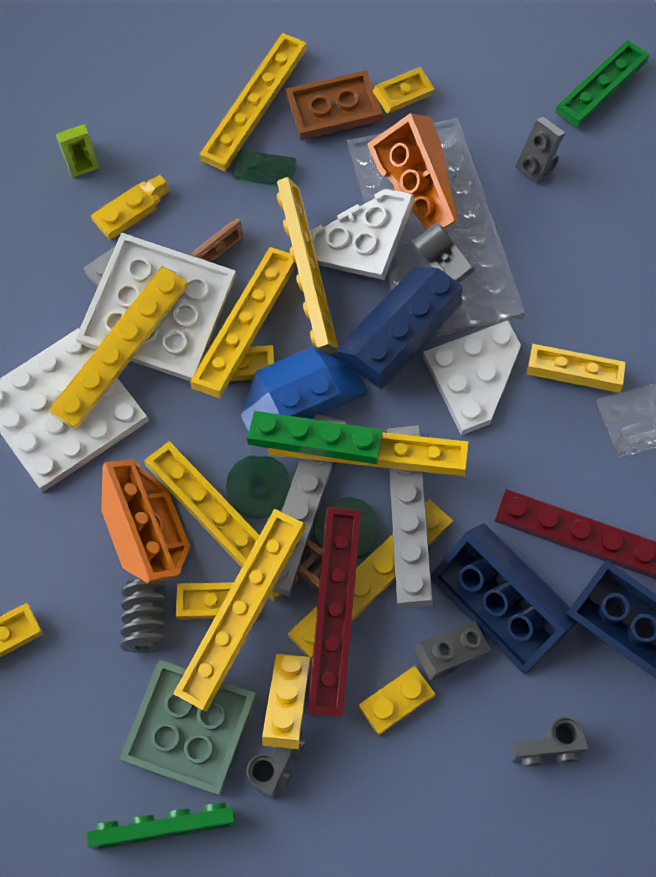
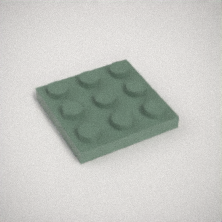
(182, 740)

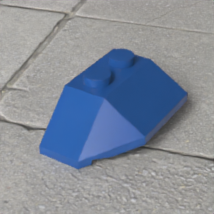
(302, 386)

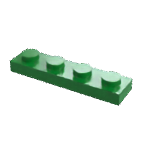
(602, 83)
(315, 437)
(146, 828)

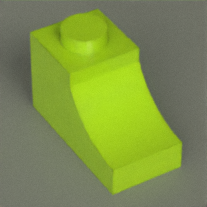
(77, 150)

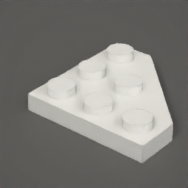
(364, 235)
(474, 373)

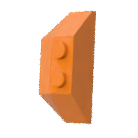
(142, 522)

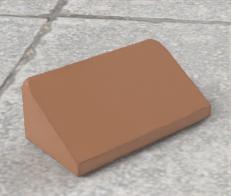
(219, 242)

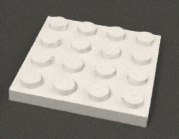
(186, 330)
(42, 441)

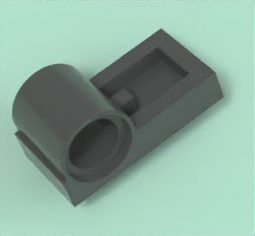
(540, 150)
(443, 253)
(451, 650)
(534, 751)
(280, 764)

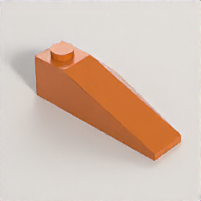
(415, 164)

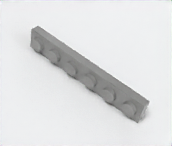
(303, 504)
(410, 533)

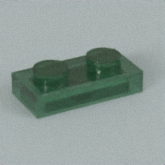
(264, 167)

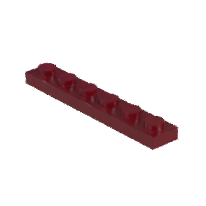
(578, 533)
(334, 613)

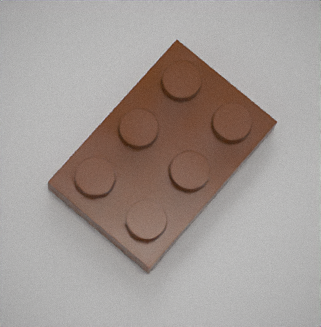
(333, 105)

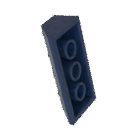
(401, 324)
(503, 597)
(620, 615)

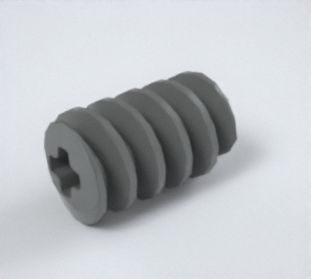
(140, 616)

